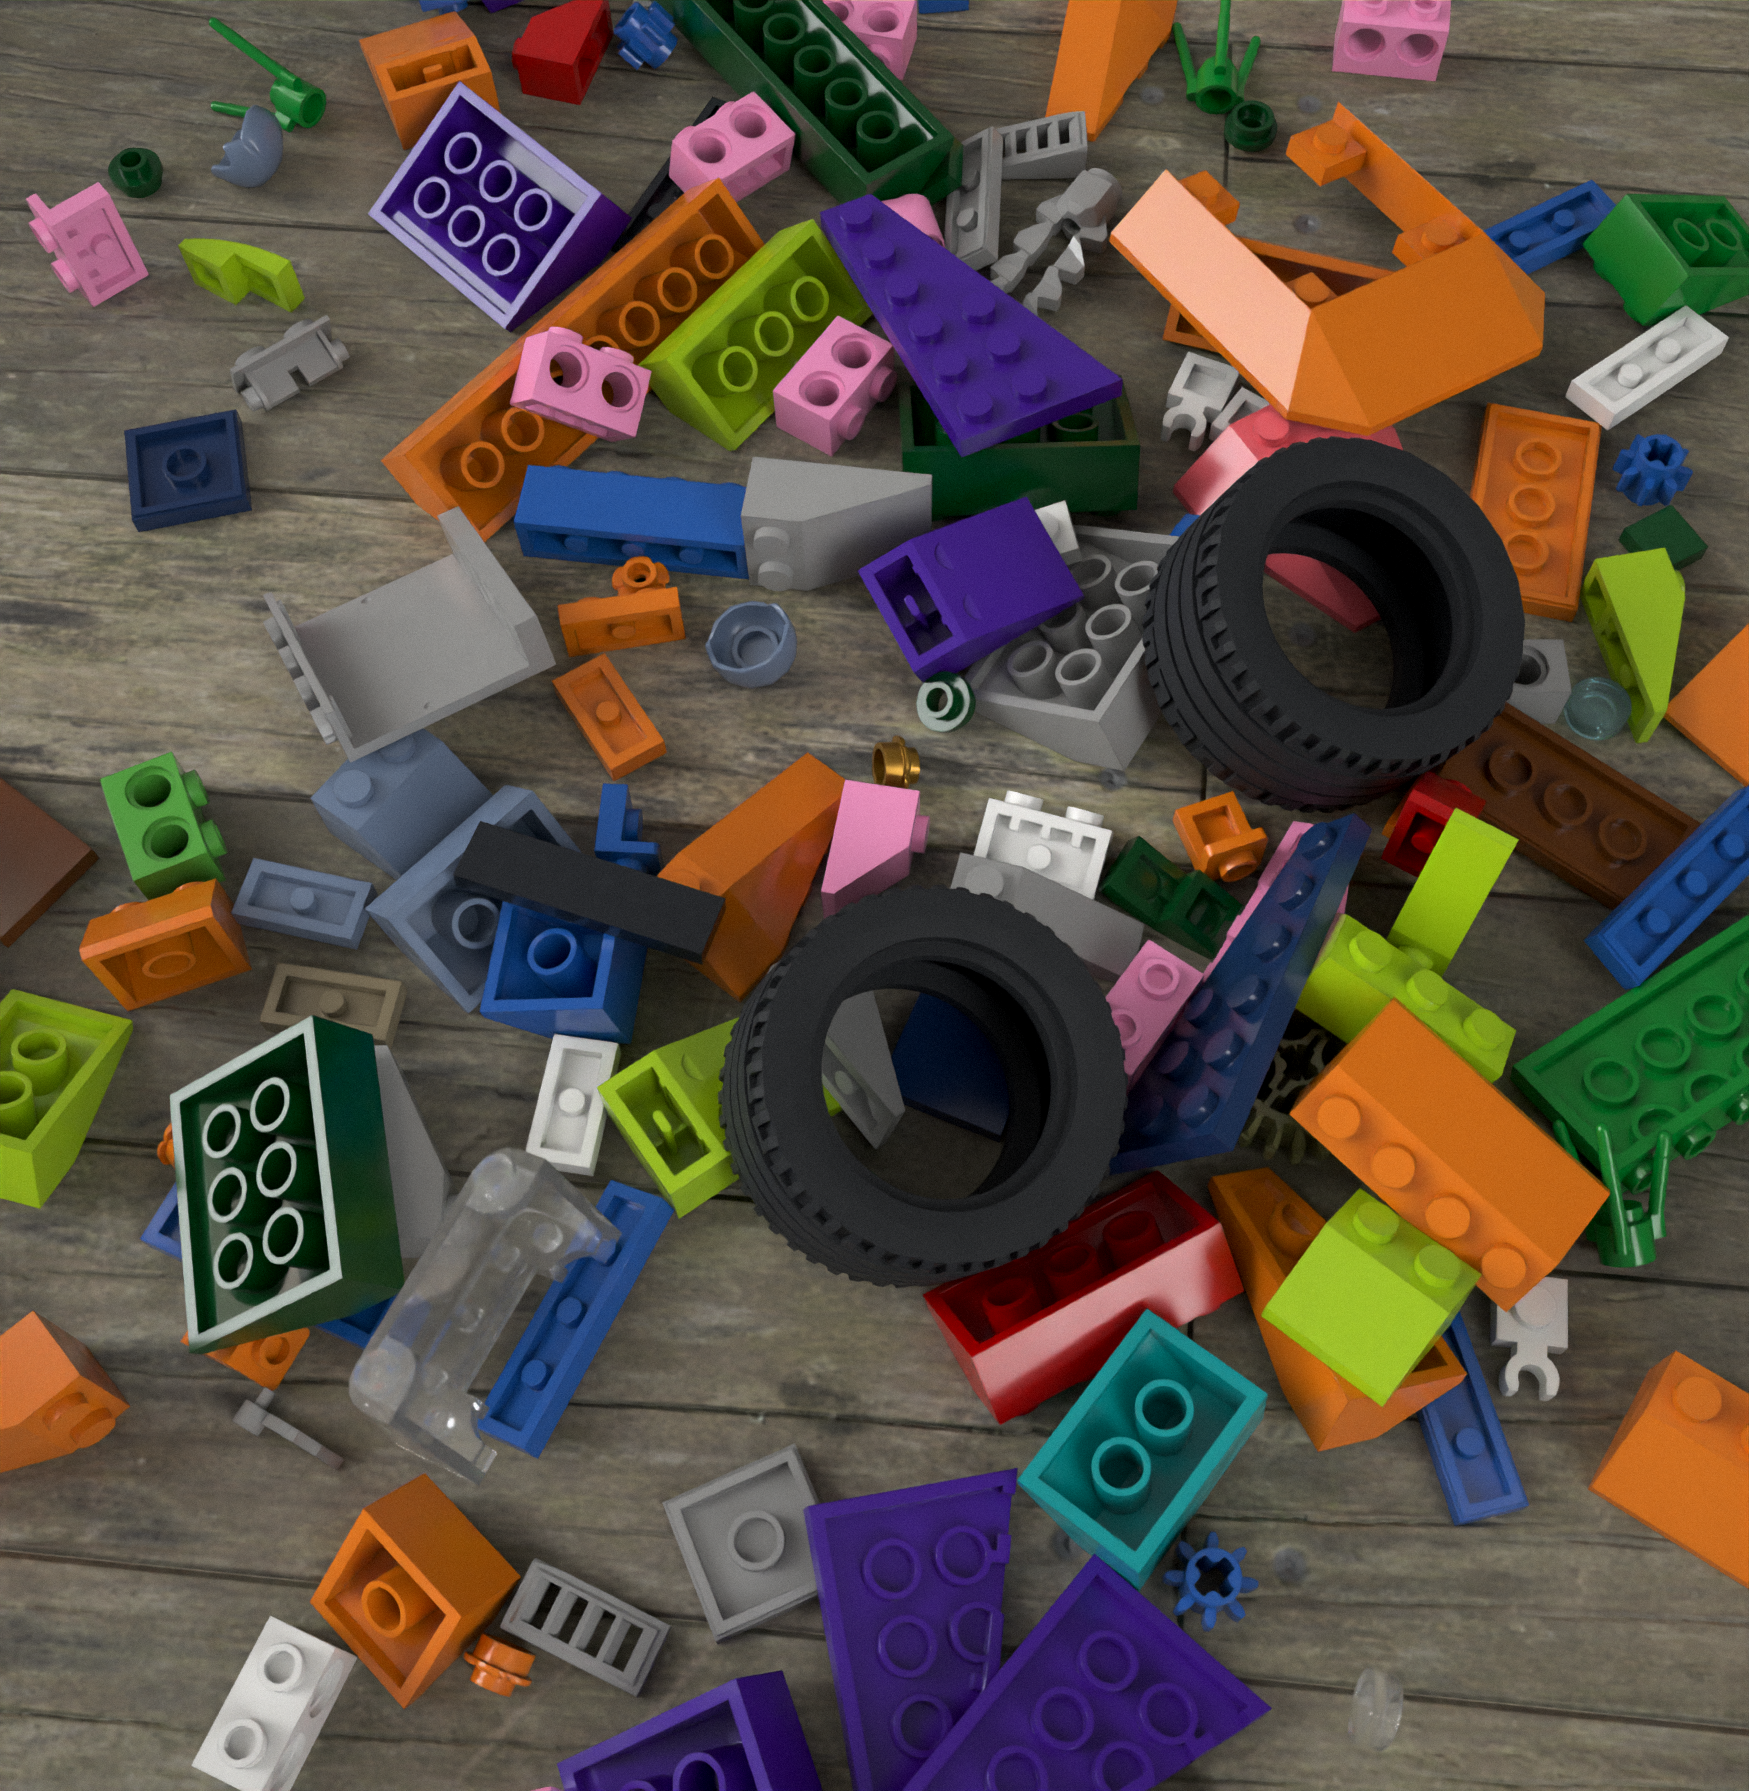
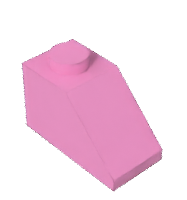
(872, 842)

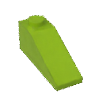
(1636, 620)
(1450, 890)

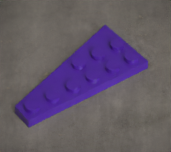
(966, 343)
(910, 1614)
(1093, 1701)

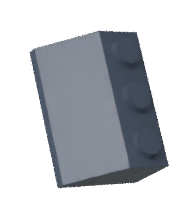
(448, 927)

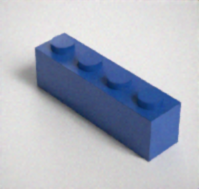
(627, 516)

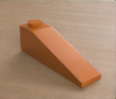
(1103, 53)
(1267, 1236)

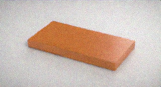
(1537, 493)

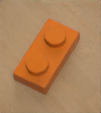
(621, 621)
(609, 717)

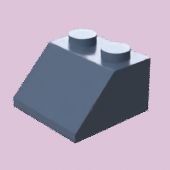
(399, 801)

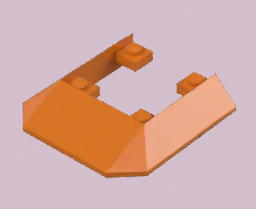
(1353, 357)

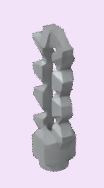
(1083, 217)

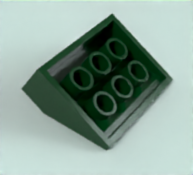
(1077, 459)
(284, 1188)

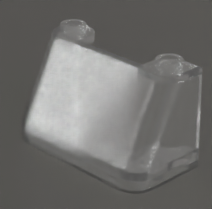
(500, 1231)

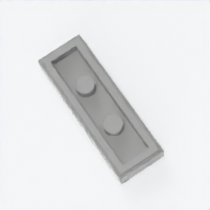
(974, 207)

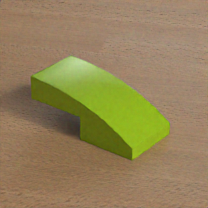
(237, 268)

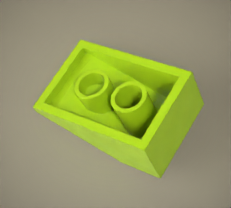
(51, 1086)

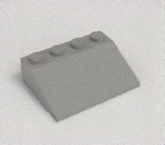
(1083, 673)

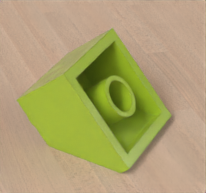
(1371, 1296)

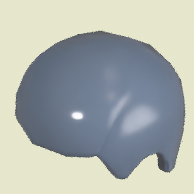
(253, 151)
(752, 644)

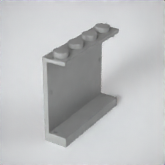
(413, 646)

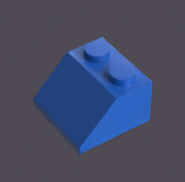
(562, 978)

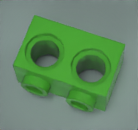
(155, 833)

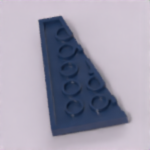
(1220, 1050)

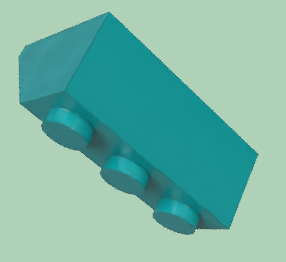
(1143, 1447)

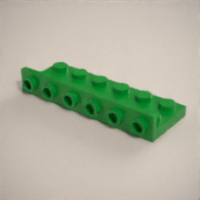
(1654, 1061)

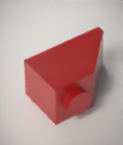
(563, 50)
(1425, 819)

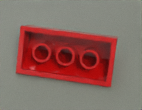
(1072, 1302)

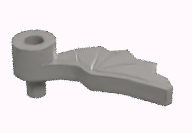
(254, 1418)

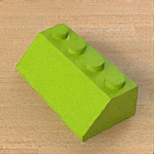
(751, 332)

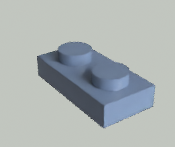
(304, 903)

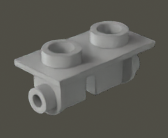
(269, 369)

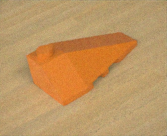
(763, 867)

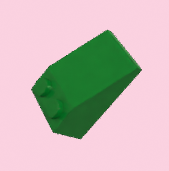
(1672, 254)

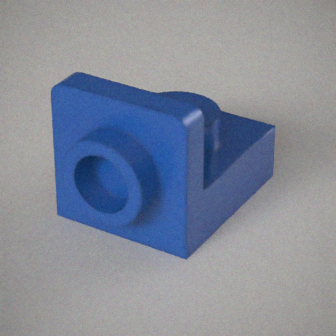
(621, 833)

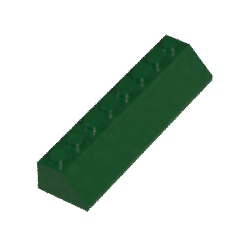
(847, 109)

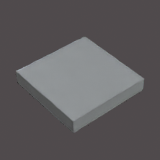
(748, 1542)

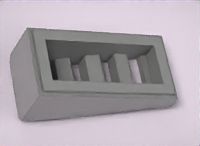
(1053, 147)
(528, 1599)

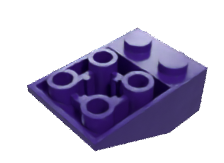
(970, 587)

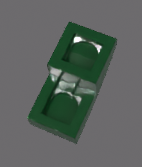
(1175, 904)

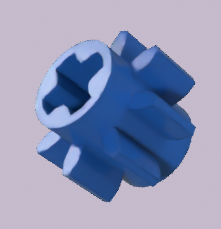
(645, 35)
(1652, 470)
(1212, 1602)

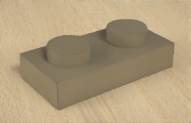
(341, 997)

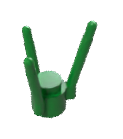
(1218, 81)
(292, 96)
(1621, 1227)

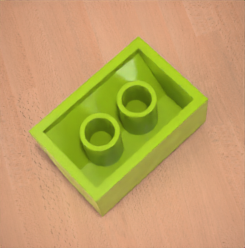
(1363, 972)

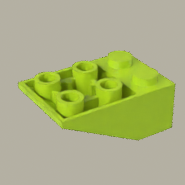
(672, 1115)

